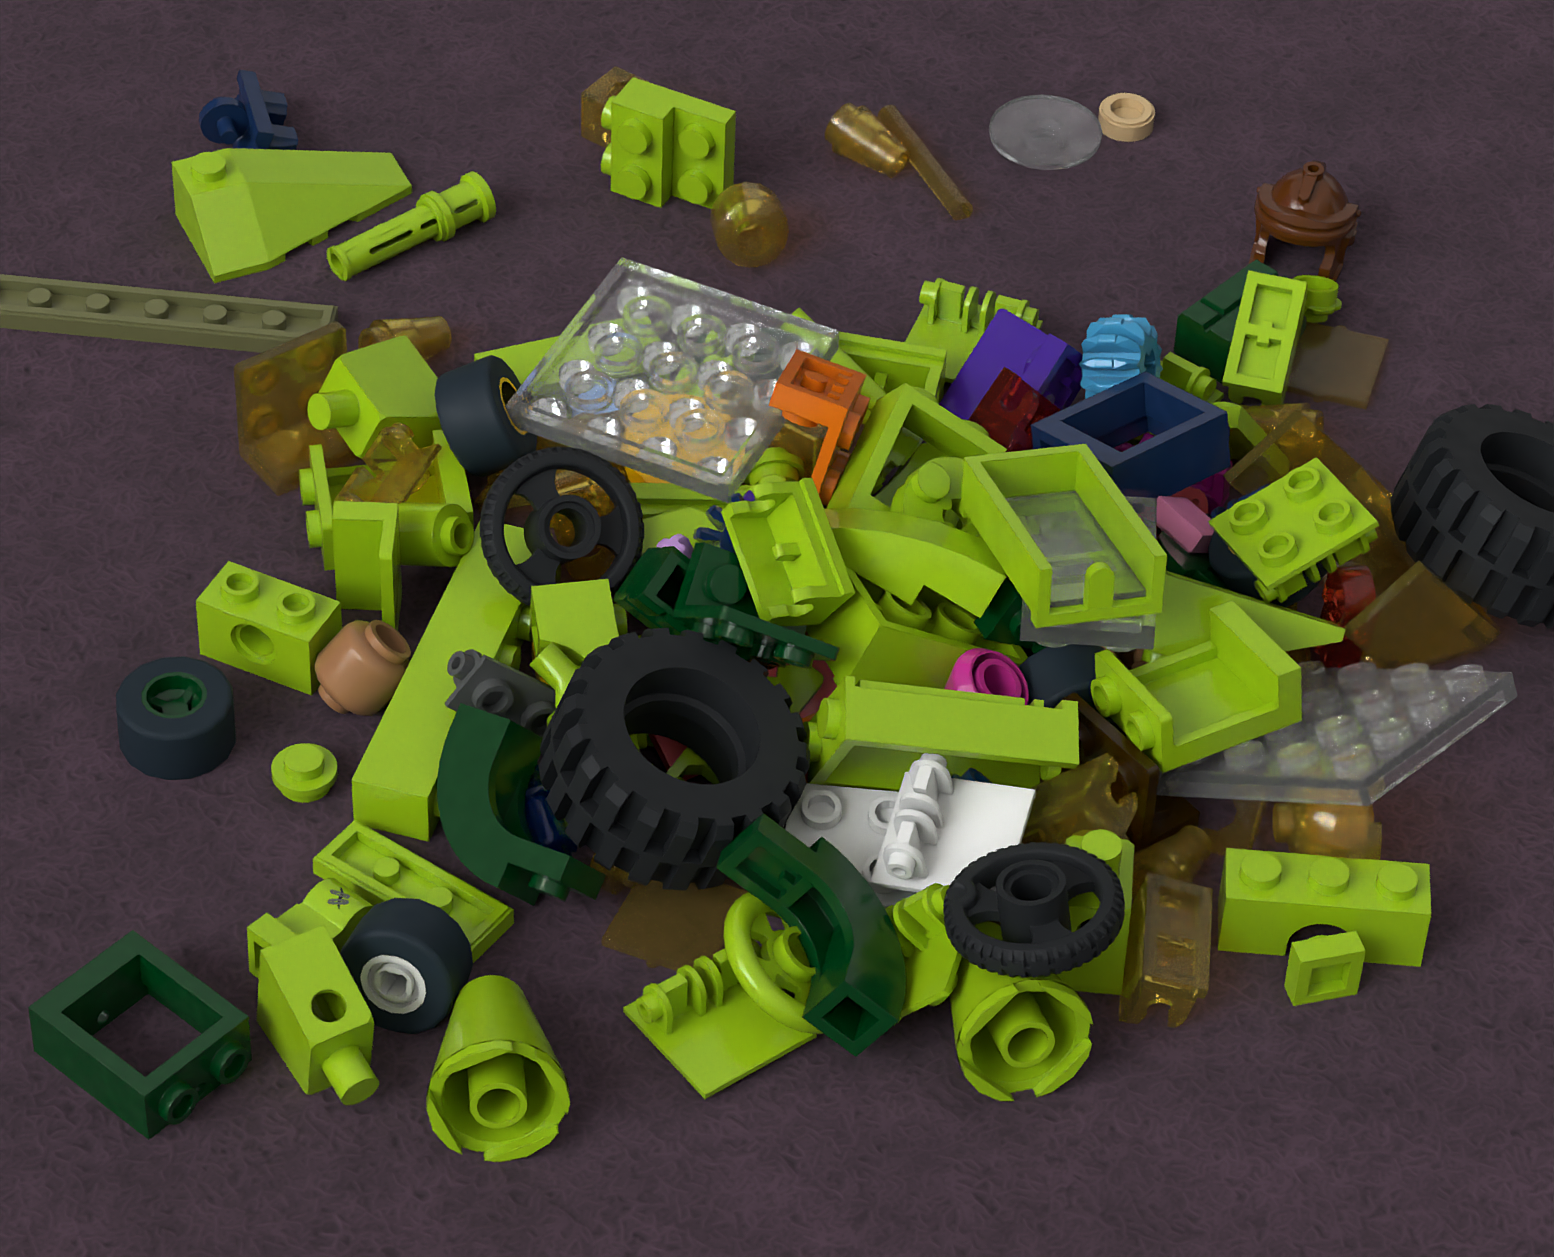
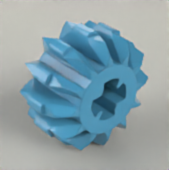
(1118, 351)

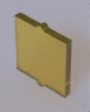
(1336, 365)
(671, 925)

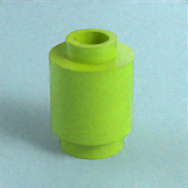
(434, 534)

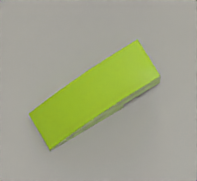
(911, 552)

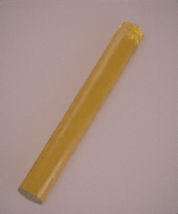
(927, 164)

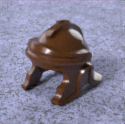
(1308, 211)

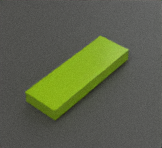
(385, 870)

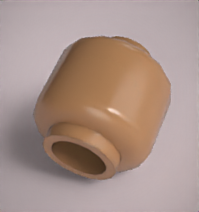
(362, 667)

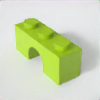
(1277, 893)

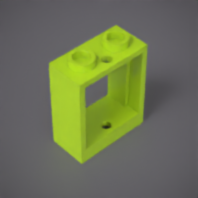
(924, 417)

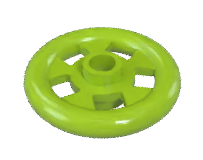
(781, 962)

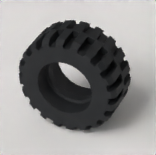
(1483, 509)
(694, 696)

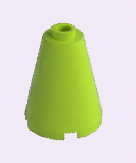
(1017, 1029)
(496, 1075)

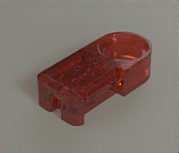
(1344, 597)

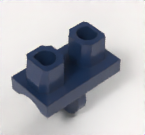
(250, 119)

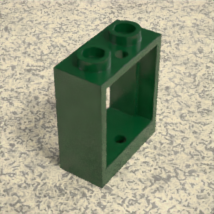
(107, 987)

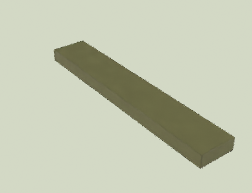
(155, 314)

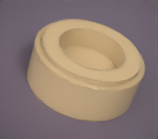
(1126, 117)

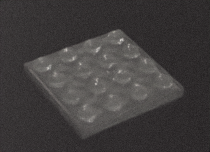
(668, 378)
(1355, 737)

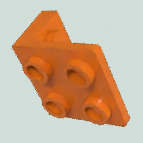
(825, 394)

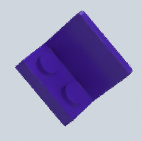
(1033, 355)

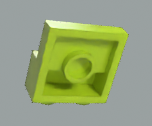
(667, 145)

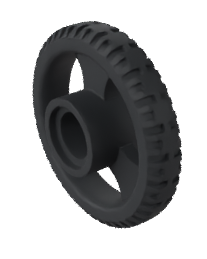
(534, 480)
(1033, 909)

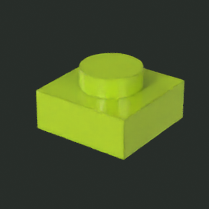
(1324, 968)

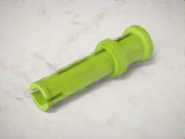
(434, 217)

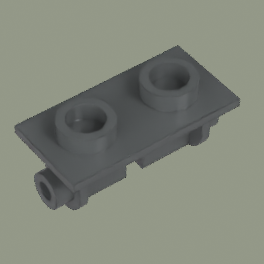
(500, 690)

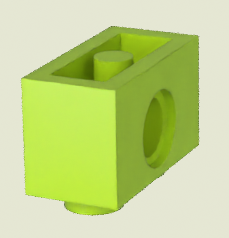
(266, 626)

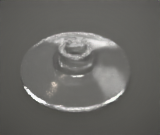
(1045, 132)

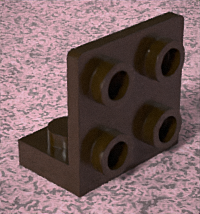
(1156, 814)

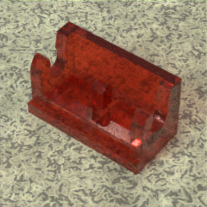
(1010, 410)

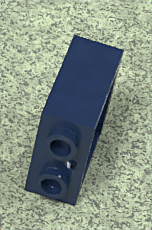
(1187, 444)

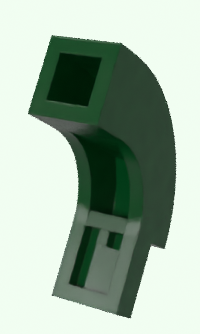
(483, 810)
(841, 925)

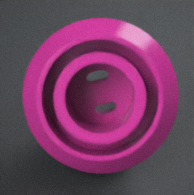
(987, 673)

